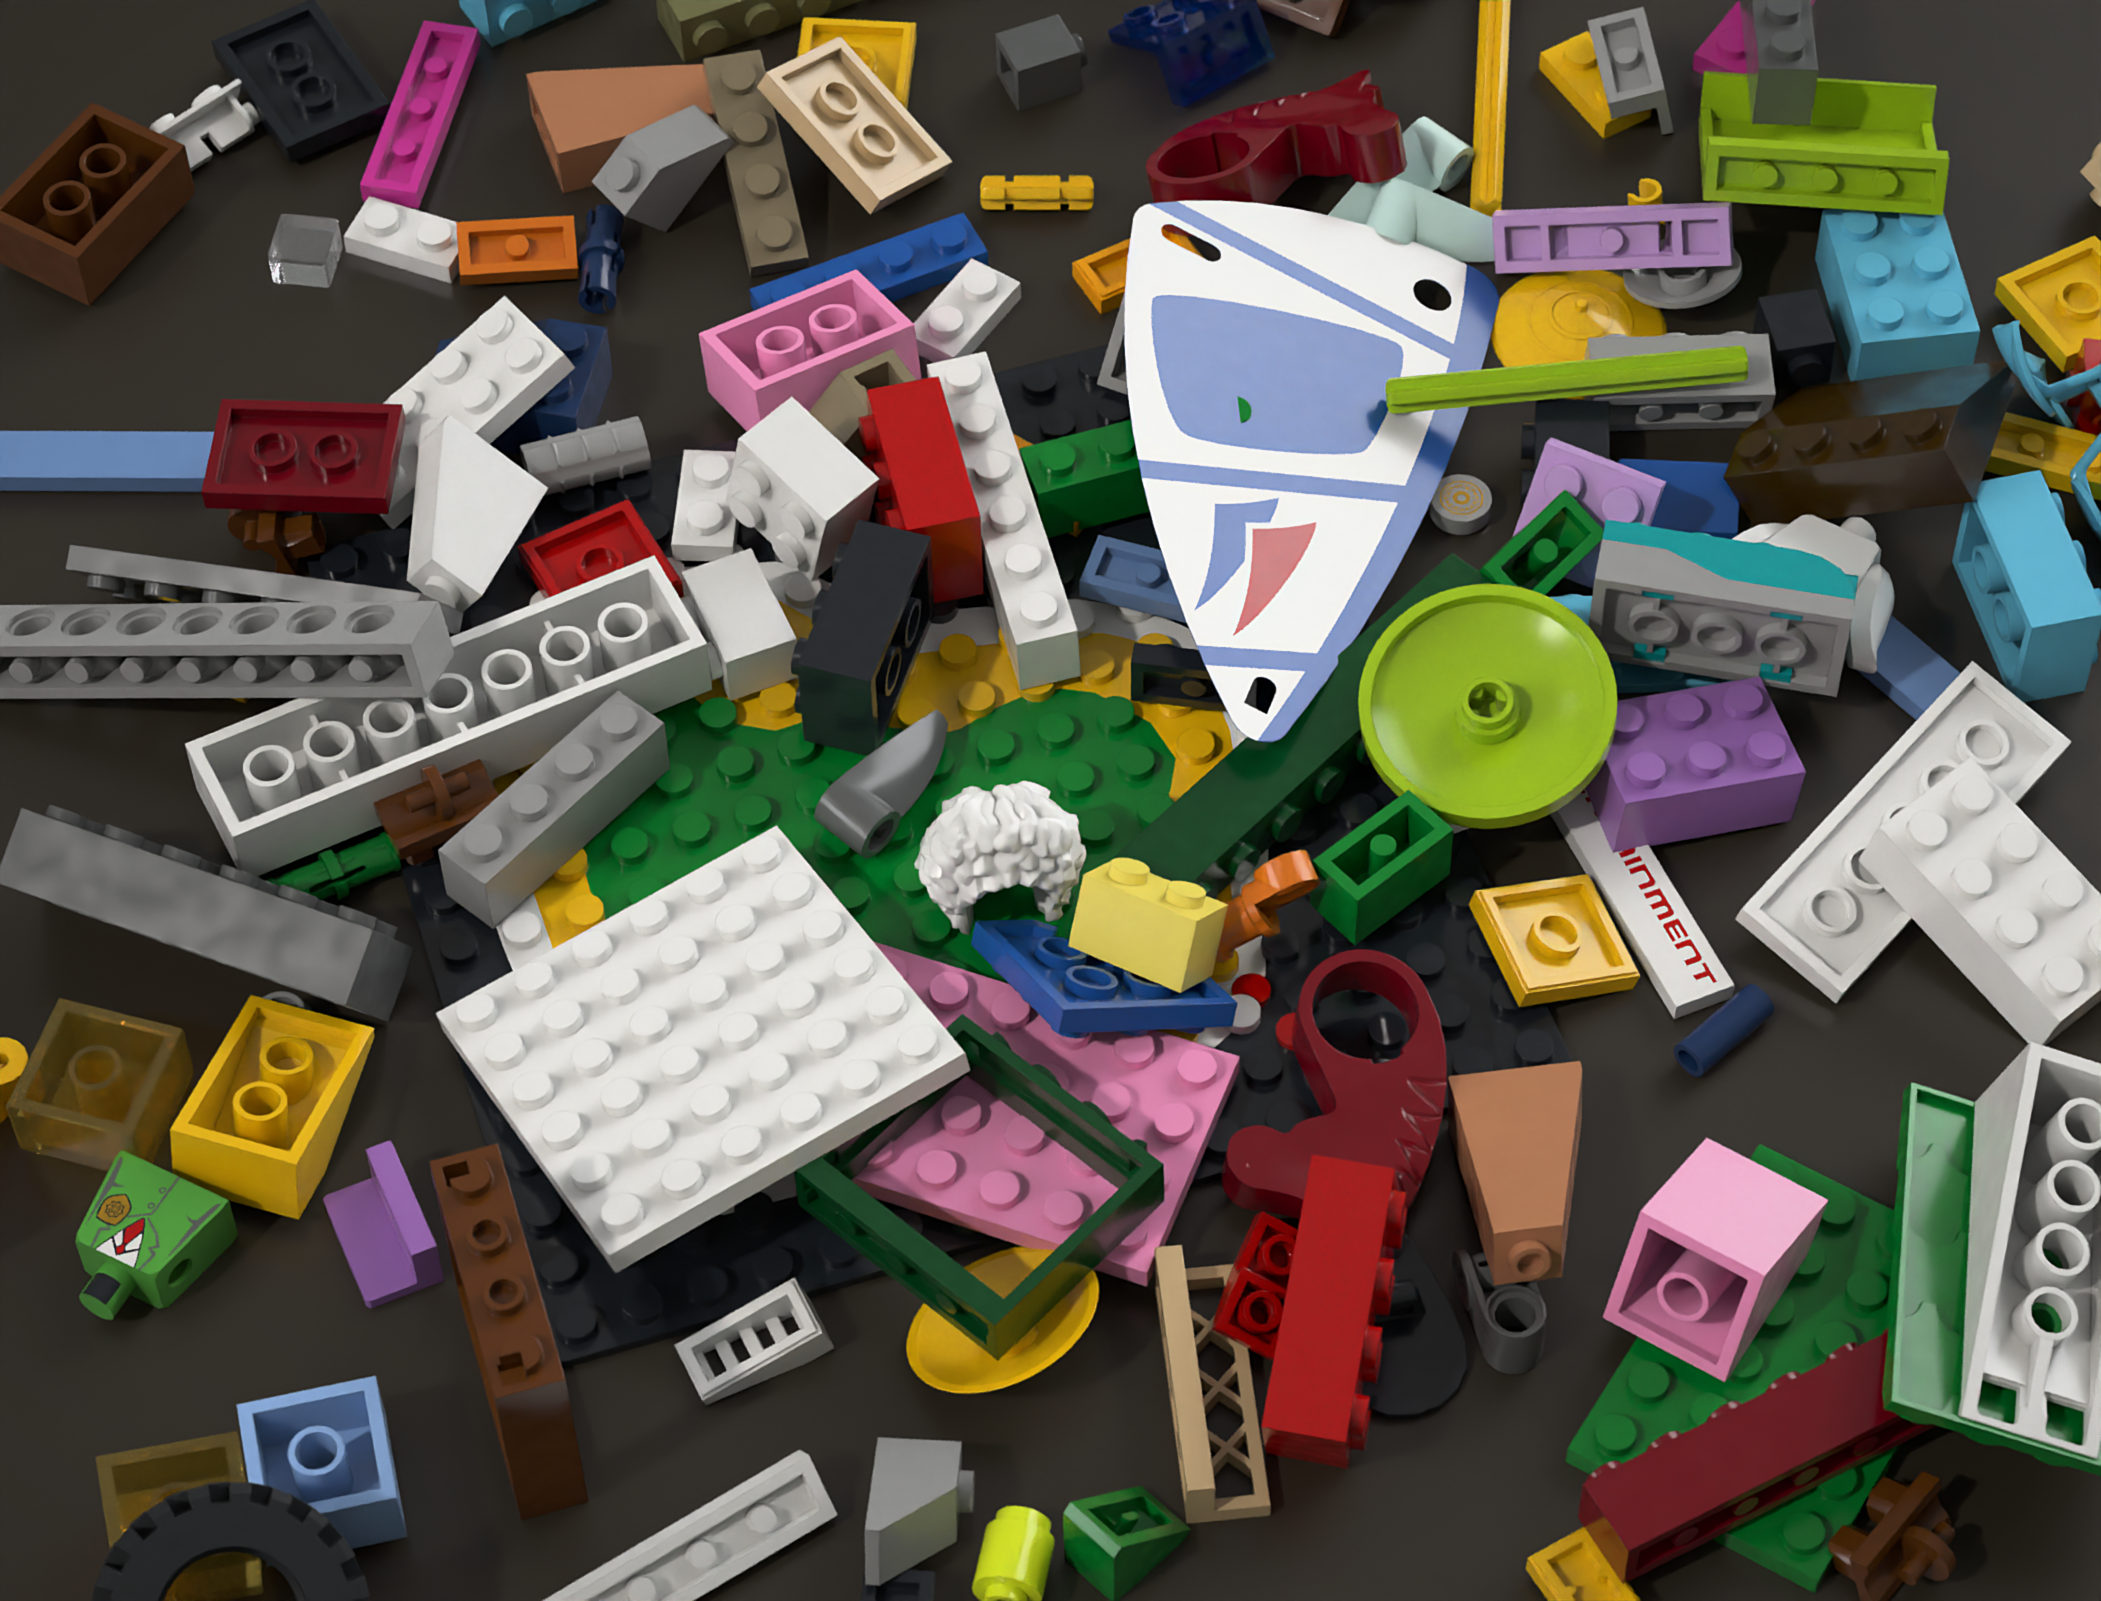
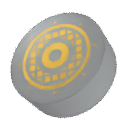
(1461, 504)

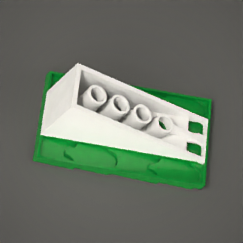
(2007, 1248)

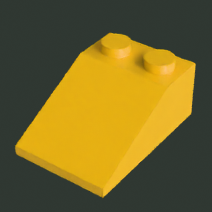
(270, 1106)

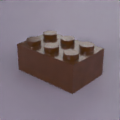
(92, 203)

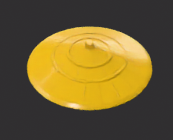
(1556, 312)
(958, 1365)

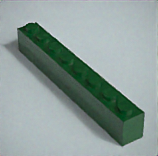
(1269, 786)

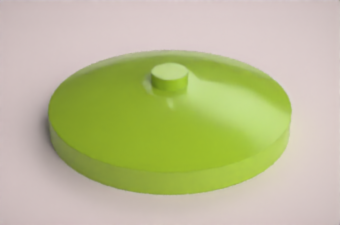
(1488, 705)

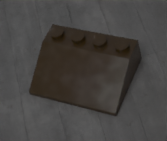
(1872, 445)

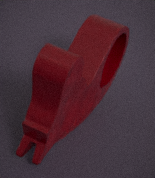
(1270, 144)
(1369, 1110)

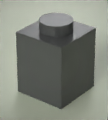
(1039, 62)

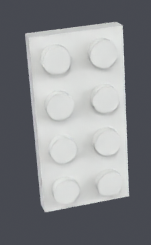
(480, 380)

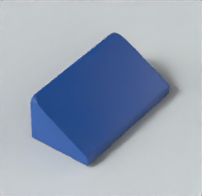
(1693, 496)

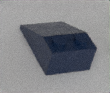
(576, 398)

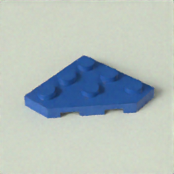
(1088, 994)

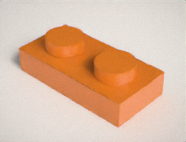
(517, 250)

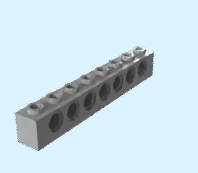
(223, 650)

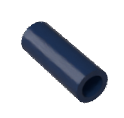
(1724, 1030)

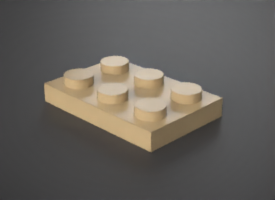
(854, 124)

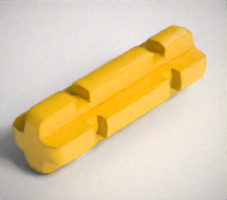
(1036, 192)

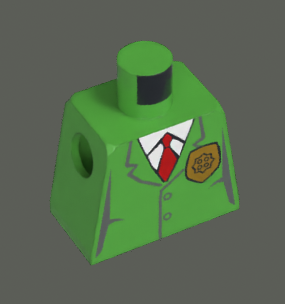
(149, 1236)

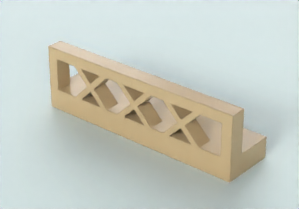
(1189, 1405)

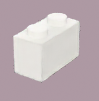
(741, 623)

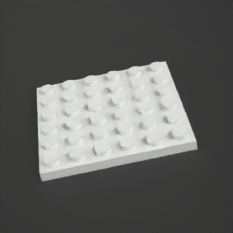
(700, 1046)

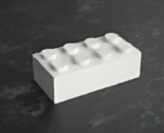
(1995, 900)

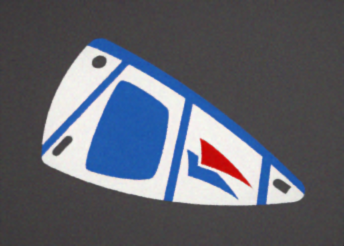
(1306, 508)

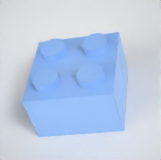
(330, 1453)

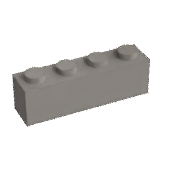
(554, 809)

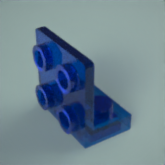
(1198, 42)

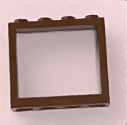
(510, 1331)

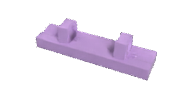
(1613, 237)

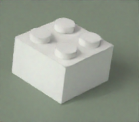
(799, 488)

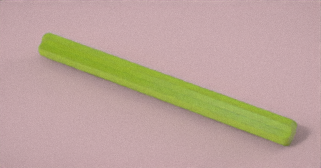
(1566, 379)

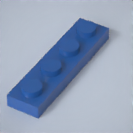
(893, 266)

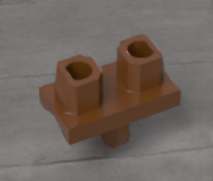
(279, 533)
(434, 809)
(1905, 1543)

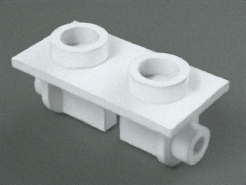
(213, 115)

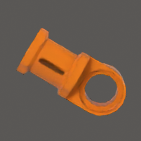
(1254, 910)

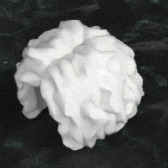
(999, 842)

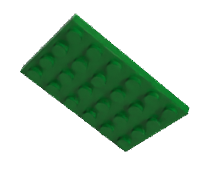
(1830, 1301)

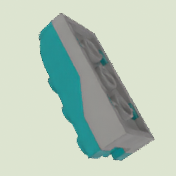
(1721, 607)

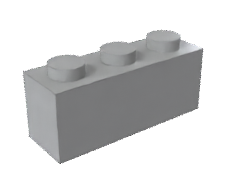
(1689, 406)

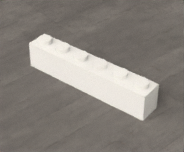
(1014, 544)

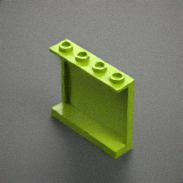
(1863, 151)

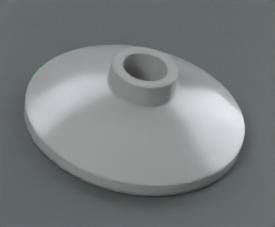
(1682, 285)

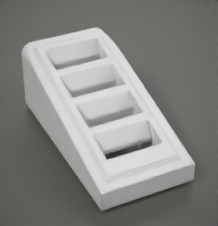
(786, 1354)

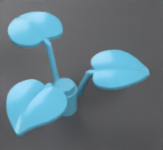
(2032, 376)

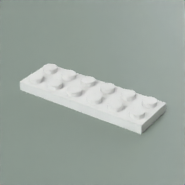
(1822, 903)

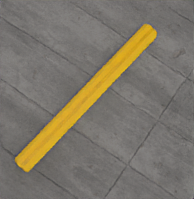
(1490, 106)

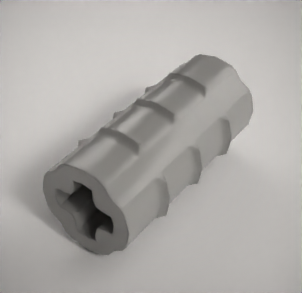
(588, 455)

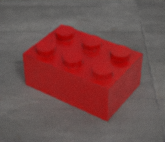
(924, 480)

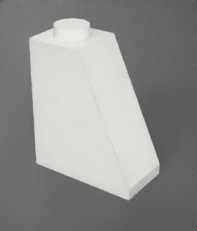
(465, 513)

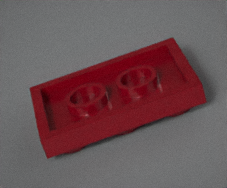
(304, 456)

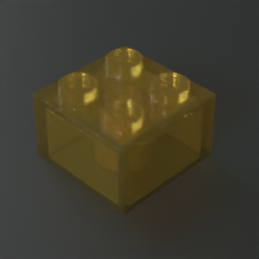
(100, 1086)
(145, 1476)

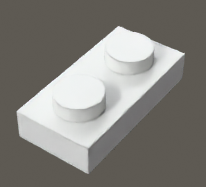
(405, 239)
(965, 312)
(703, 520)

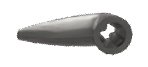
(876, 793)

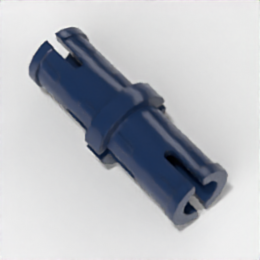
(601, 259)

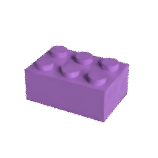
(1696, 766)

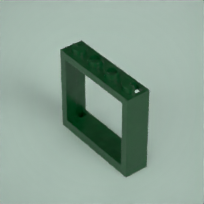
(931, 1275)

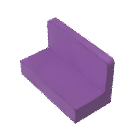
(384, 1231)

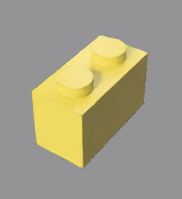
(1148, 924)

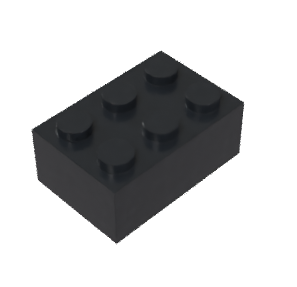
(864, 637)

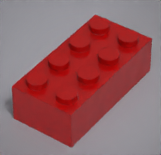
(1330, 1312)

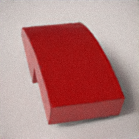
(1257, 1286)

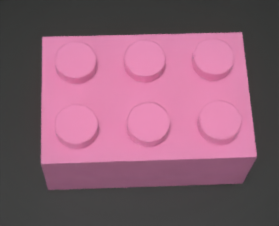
(802, 346)

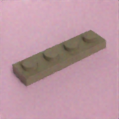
(756, 164)

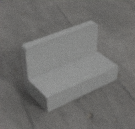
(1629, 66)

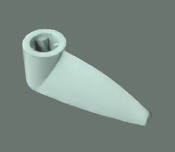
(1433, 162)
(1421, 216)

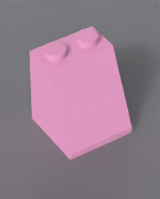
(1713, 1257)

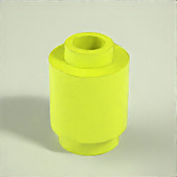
(1014, 1556)

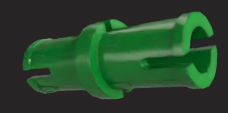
(344, 870)

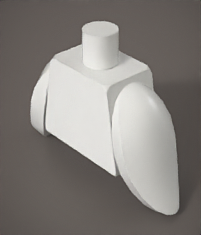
(1857, 554)

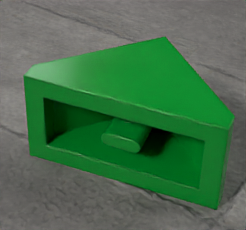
(1119, 1538)

